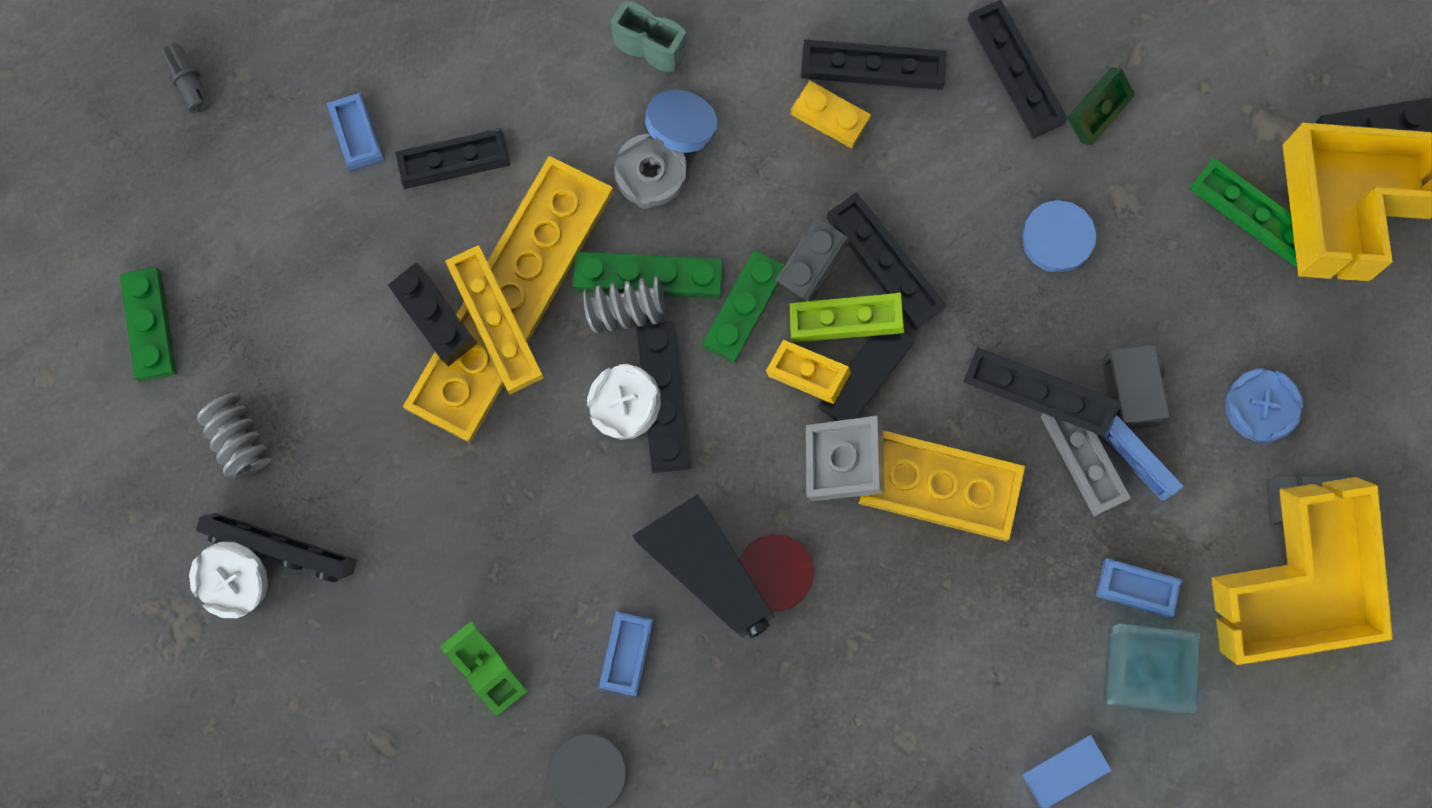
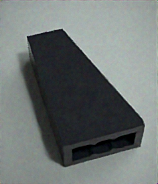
(703, 560)

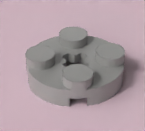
(646, 190)

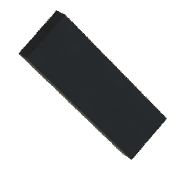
(452, 158)
(868, 374)

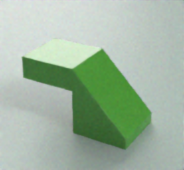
(483, 668)

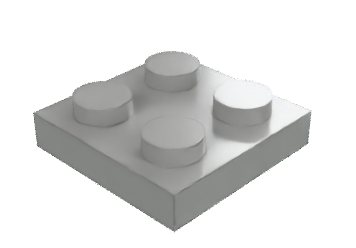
(844, 459)

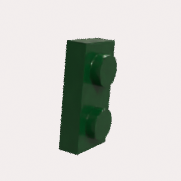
(1101, 106)

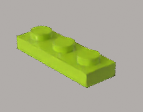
(846, 318)

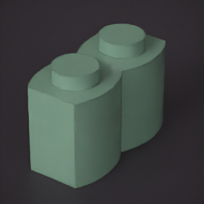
(646, 36)

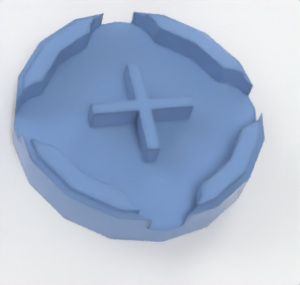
(681, 120)
(1058, 236)
(1263, 405)

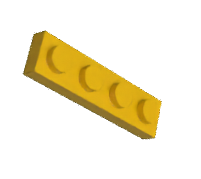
(494, 319)

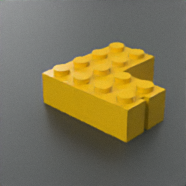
(1343, 189)
(1327, 592)

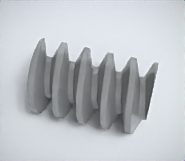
(624, 306)
(230, 438)

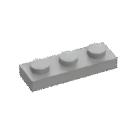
(1088, 465)

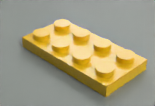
(948, 486)

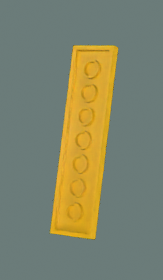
(529, 270)

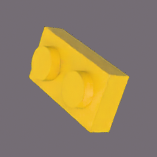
(830, 114)
(808, 371)

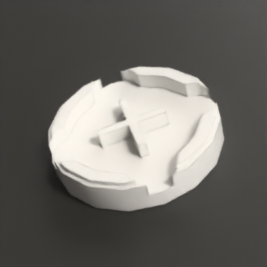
(624, 401)
(228, 579)

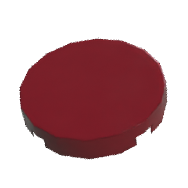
(779, 570)

